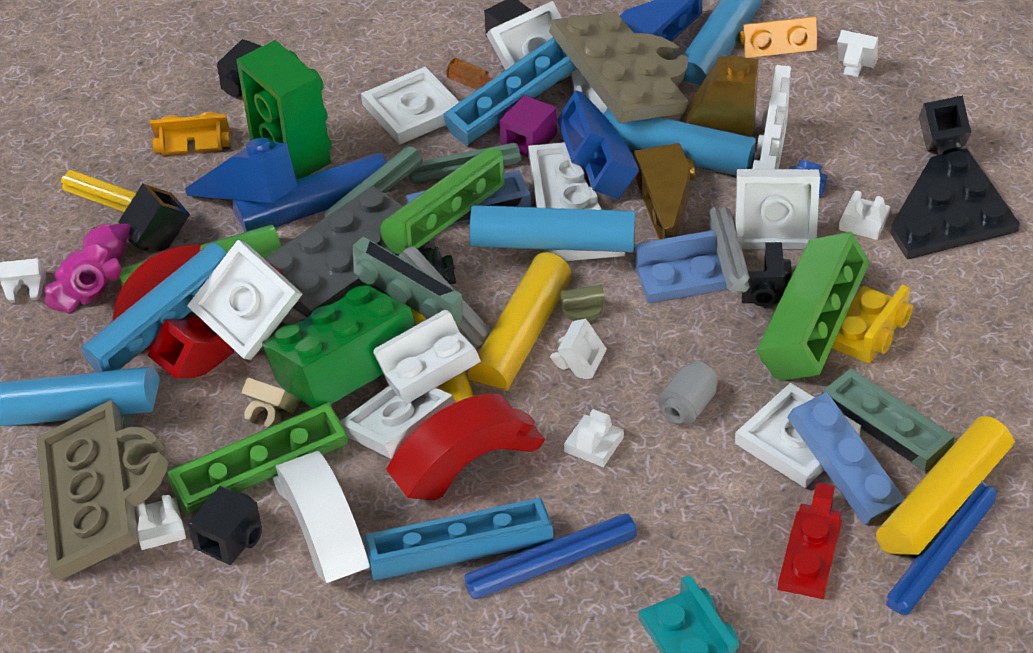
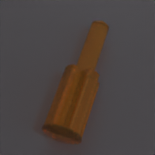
(467, 73)

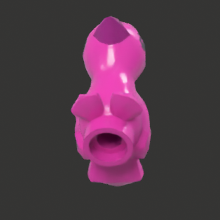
(88, 270)

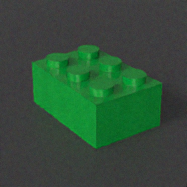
(286, 105)
(335, 345)

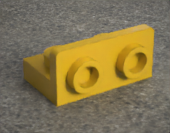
(872, 322)

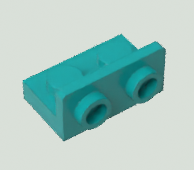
(688, 623)

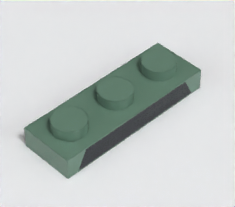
(404, 281)
(890, 420)

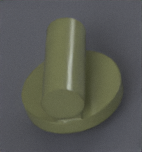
(583, 303)

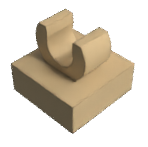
(267, 398)

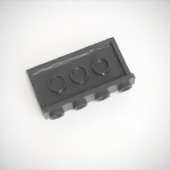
(322, 256)

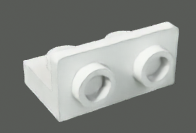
(425, 356)

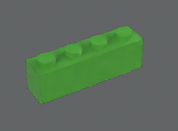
(813, 307)

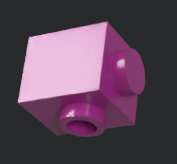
(528, 124)

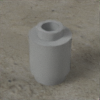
(688, 393)

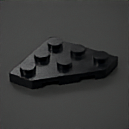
(951, 208)

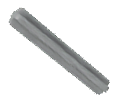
(729, 250)

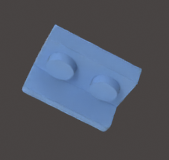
(679, 266)

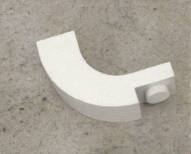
(322, 515)

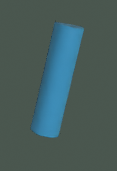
(718, 36)
(489, 103)
(706, 146)
(552, 228)
(142, 321)
(73, 395)
(458, 538)

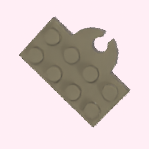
(625, 69)
(93, 485)

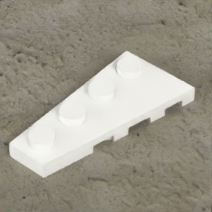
(774, 121)
(562, 185)

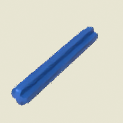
(940, 550)
(550, 556)

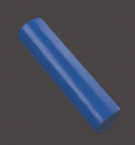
(312, 196)

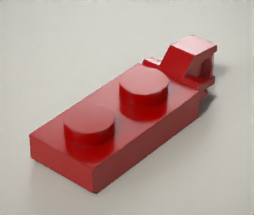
(811, 546)

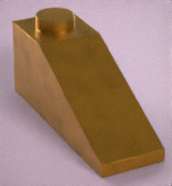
(664, 185)

